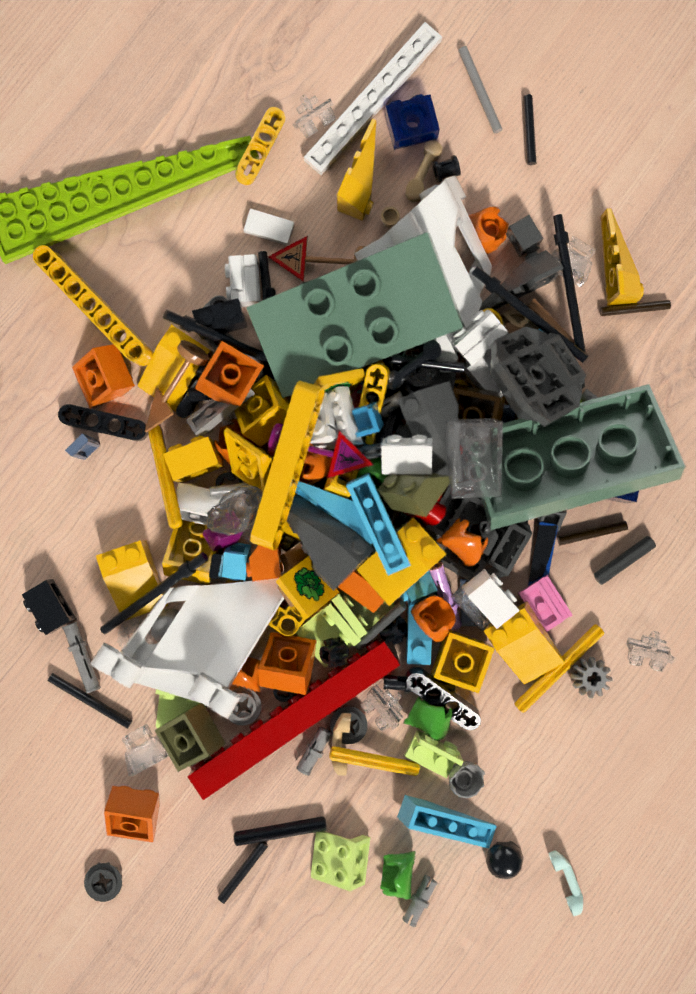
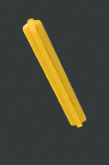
(165, 478)
(553, 675)

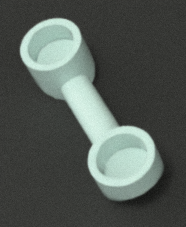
(574, 901)

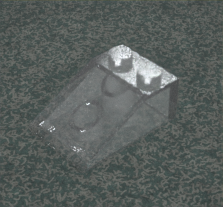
(474, 457)

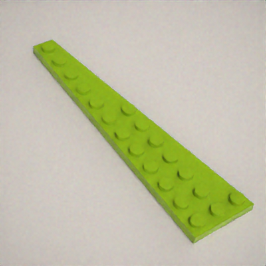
(86, 201)

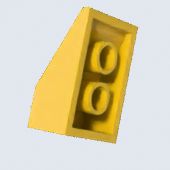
(166, 364)
(247, 460)
(185, 545)
(421, 553)
(129, 575)
(525, 645)

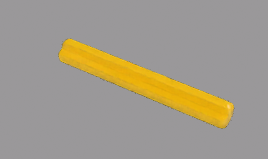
(374, 761)

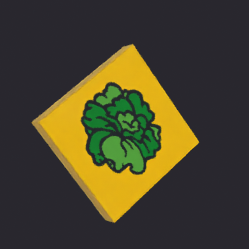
(347, 378)
(304, 589)

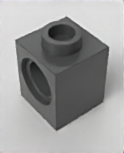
(524, 236)

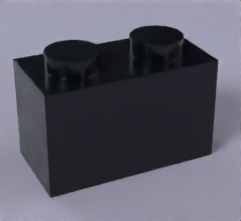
(221, 317)
(48, 607)

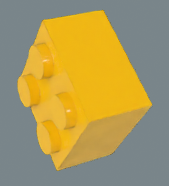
(262, 411)
(193, 459)
(462, 661)

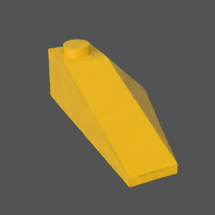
(356, 187)
(621, 274)

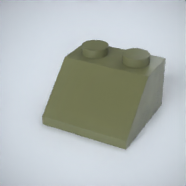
(413, 492)
(190, 737)

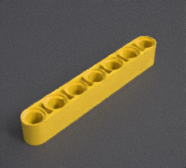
(84, 298)
(287, 465)

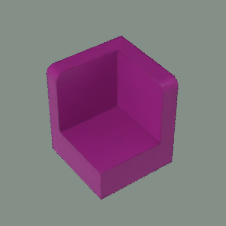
(219, 541)

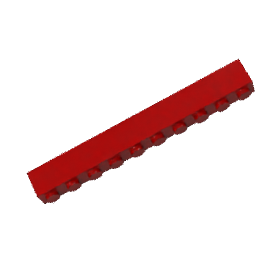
(293, 719)

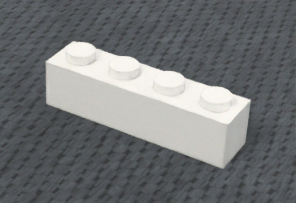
(342, 410)

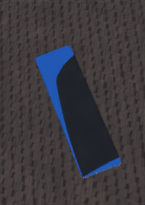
(543, 551)

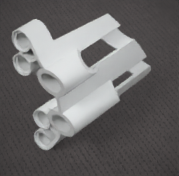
(440, 215)

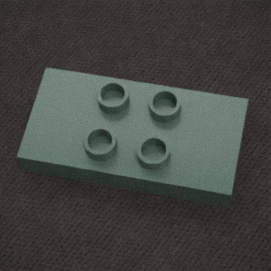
(356, 314)
(583, 457)

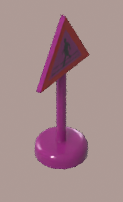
(344, 457)

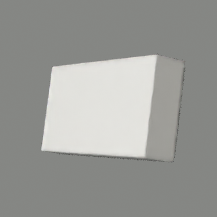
(268, 227)

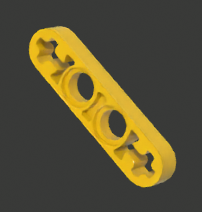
(259, 145)
(370, 379)

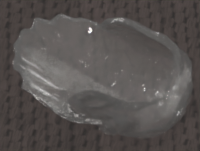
(235, 510)

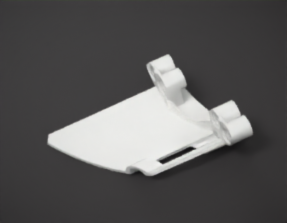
(202, 644)

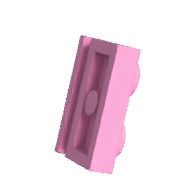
(545, 602)

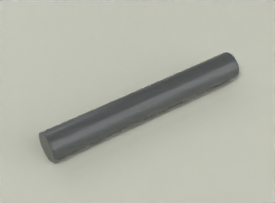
(381, 624)

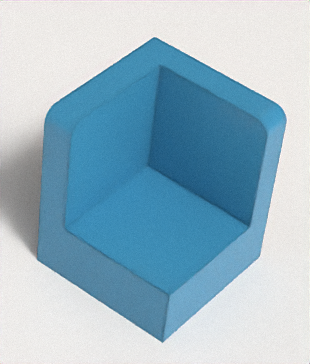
(367, 419)

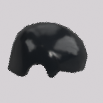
(504, 860)

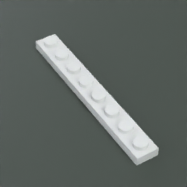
(373, 98)

